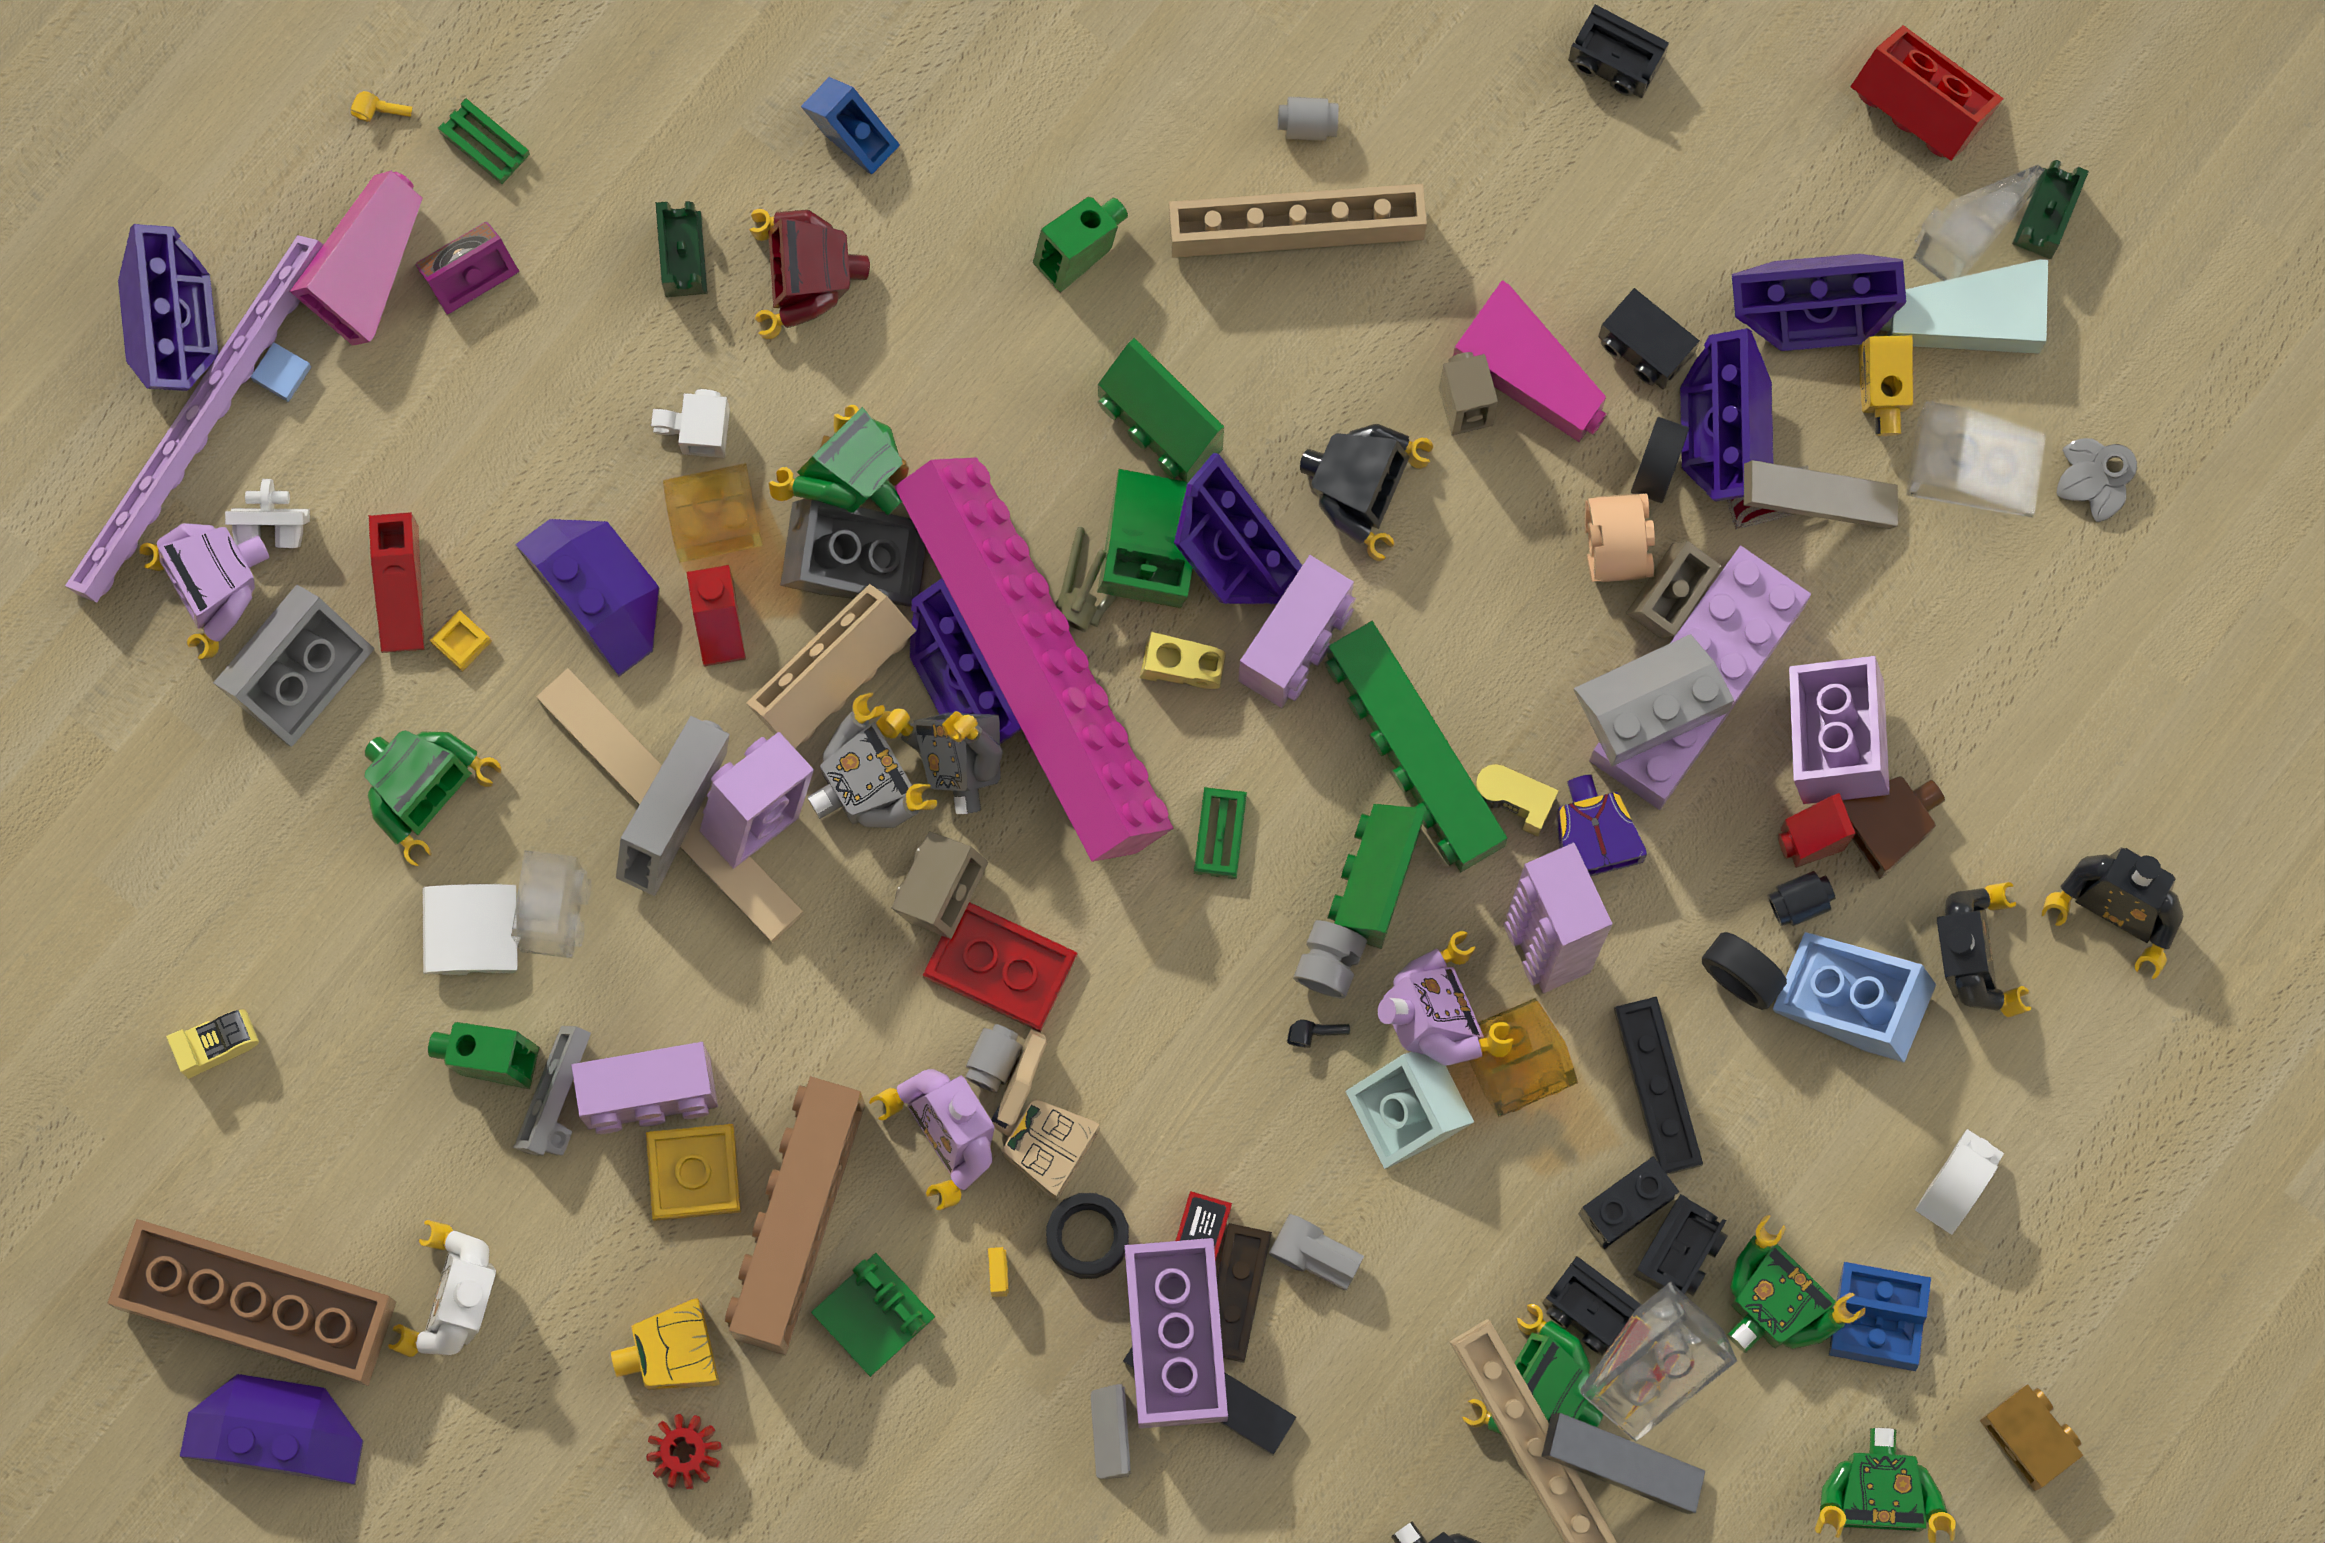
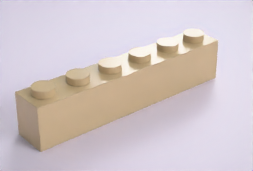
(1297, 220)

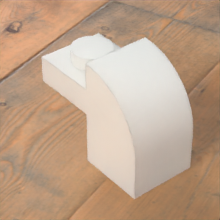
(1960, 1182)

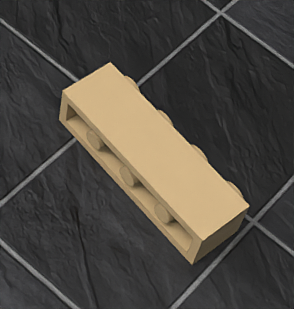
(832, 666)

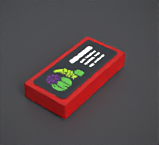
(1204, 1219)

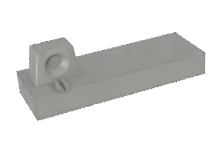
(540, 1127)

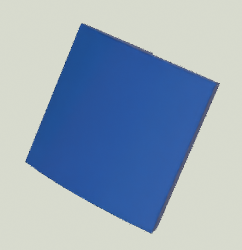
(1892, 1318)

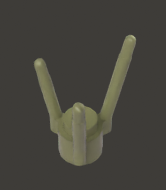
(1080, 605)

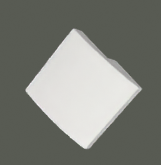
(469, 929)

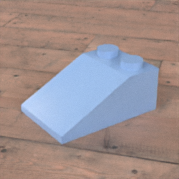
(1856, 995)

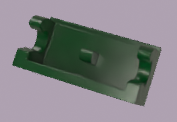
(2050, 209)
(681, 250)

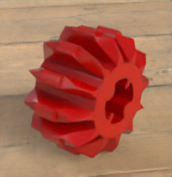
(674, 1463)

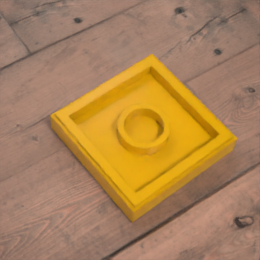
(693, 1172)

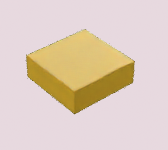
(460, 640)
(998, 1272)

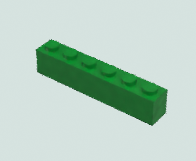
(1415, 746)

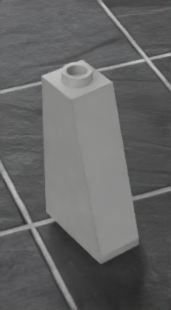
(670, 805)

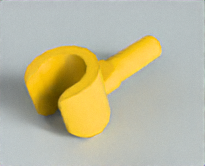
(366, 104)

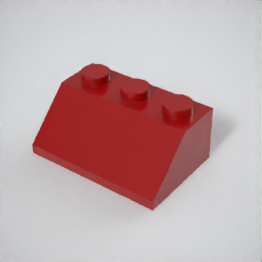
(1925, 93)

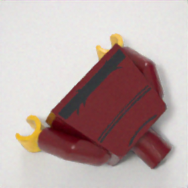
(807, 266)

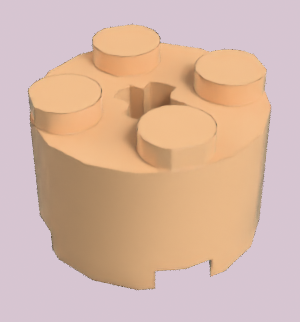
(1619, 537)

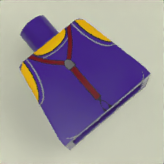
(1599, 828)

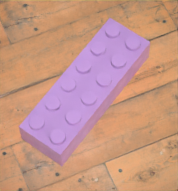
(1739, 629)
(1557, 919)

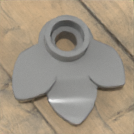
(2092, 480)

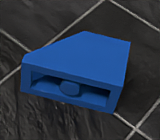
(850, 124)

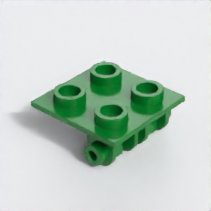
(873, 1314)

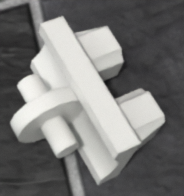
(288, 522)

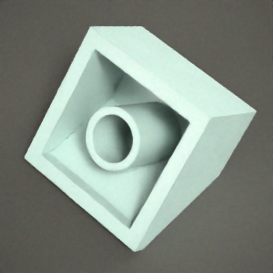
(1409, 1107)

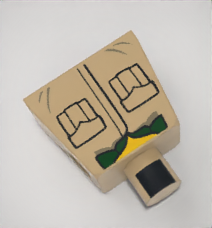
(1047, 1144)

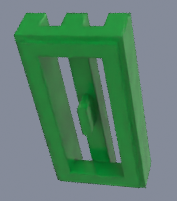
(457, 118)
(1216, 868)

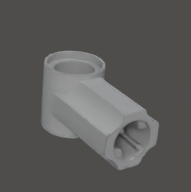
(1306, 1248)

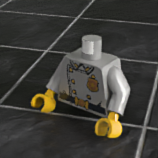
(866, 775)

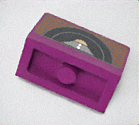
(467, 267)

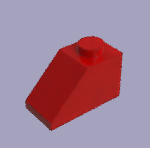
(716, 615)
(1816, 831)

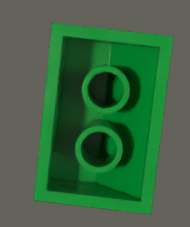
(1159, 412)
(1377, 871)

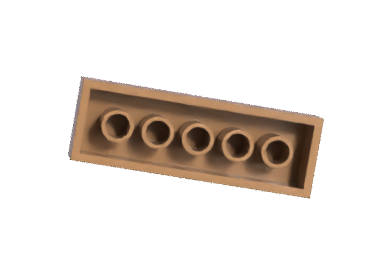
(797, 1215)
(252, 1302)

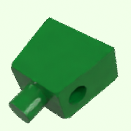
(1077, 240)
(486, 1053)

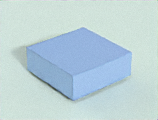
(281, 372)

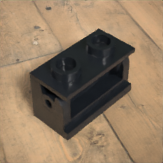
(1617, 52)
(1647, 339)
(1628, 1202)
(1682, 1247)
(1590, 1305)

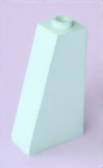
(1979, 311)

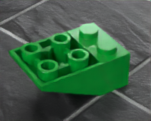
(1140, 541)

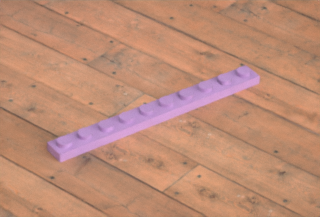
(191, 427)

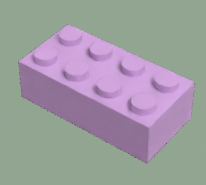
(1176, 1333)

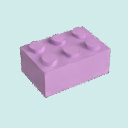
(1297, 632)
(1839, 729)
(755, 798)
(645, 1087)

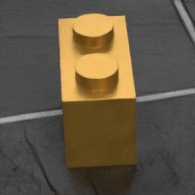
(2033, 1436)

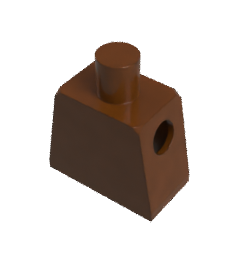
(1893, 823)

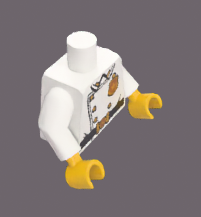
(459, 1296)

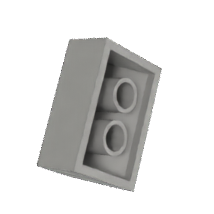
(294, 665)
(1654, 699)

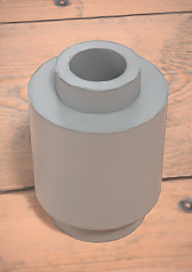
(1308, 118)
(993, 1058)

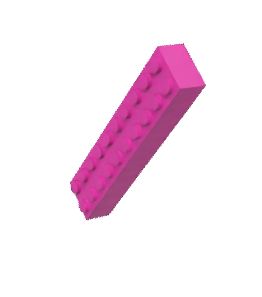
(1034, 657)

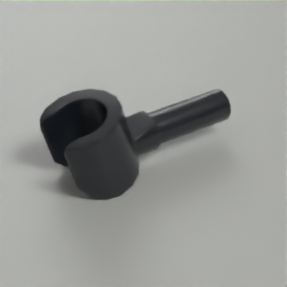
(1302, 1031)

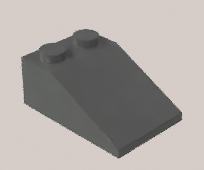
(847, 551)

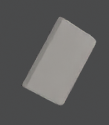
(1110, 1432)

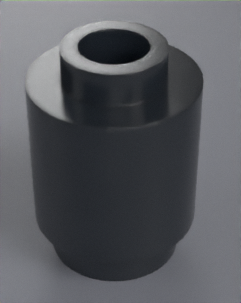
(1801, 899)

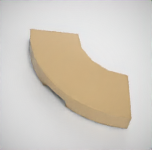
(1022, 1077)

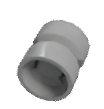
(1330, 959)

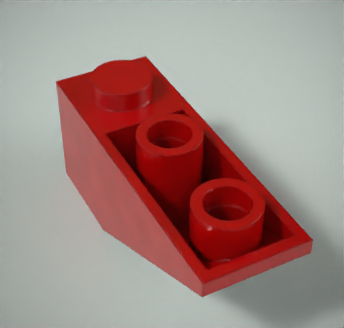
(397, 581)

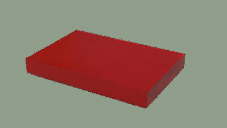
(1002, 966)

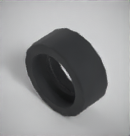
(1660, 459)
(1744, 970)
(1063, 1212)

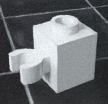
(700, 425)

